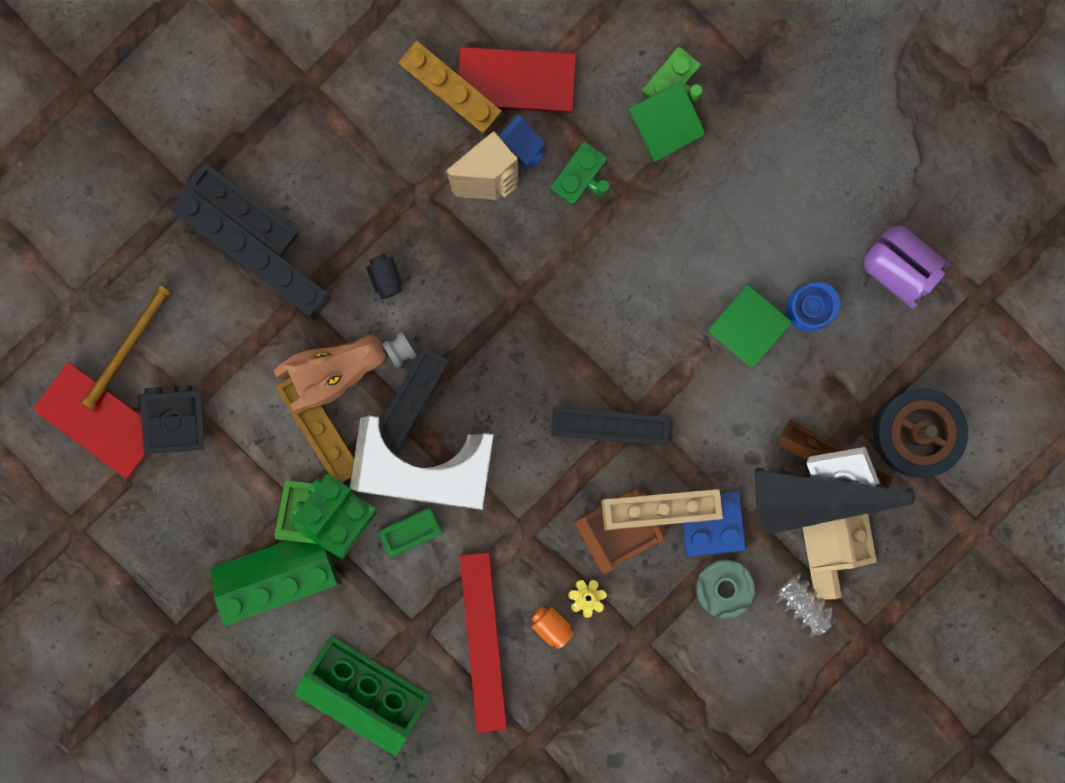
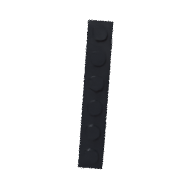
(251, 253)

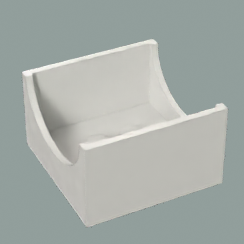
(455, 482)

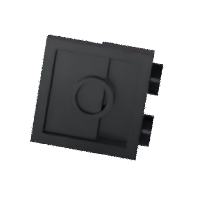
(171, 420)

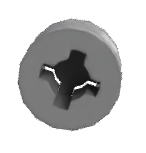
(399, 350)

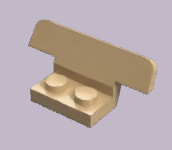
(836, 547)

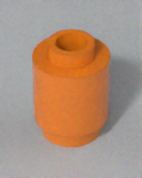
(551, 627)

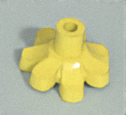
(580, 598)

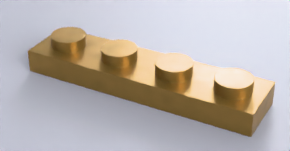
(451, 88)
(320, 434)

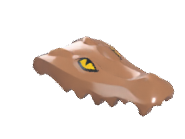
(327, 372)

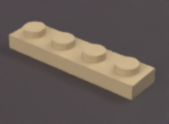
(661, 509)

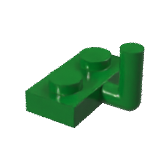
(580, 175)

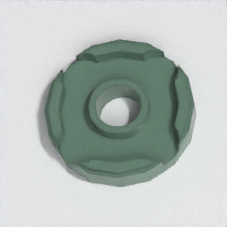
(742, 584)

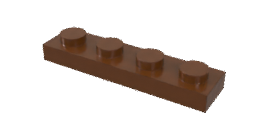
(807, 444)

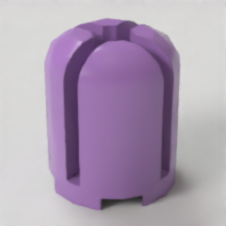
(904, 265)

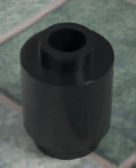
(384, 276)

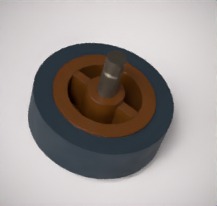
(921, 433)

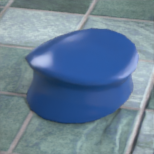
(813, 306)

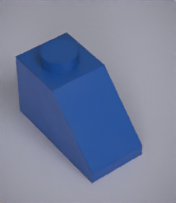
(523, 143)

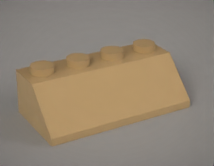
(485, 171)

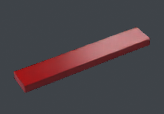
(483, 642)

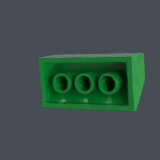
(271, 579)
(362, 695)

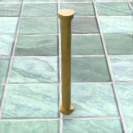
(126, 347)

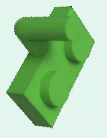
(677, 68)

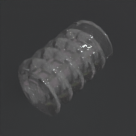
(806, 605)

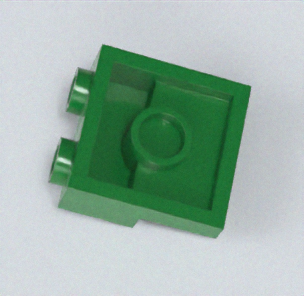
(332, 516)

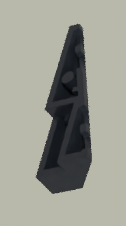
(798, 502)

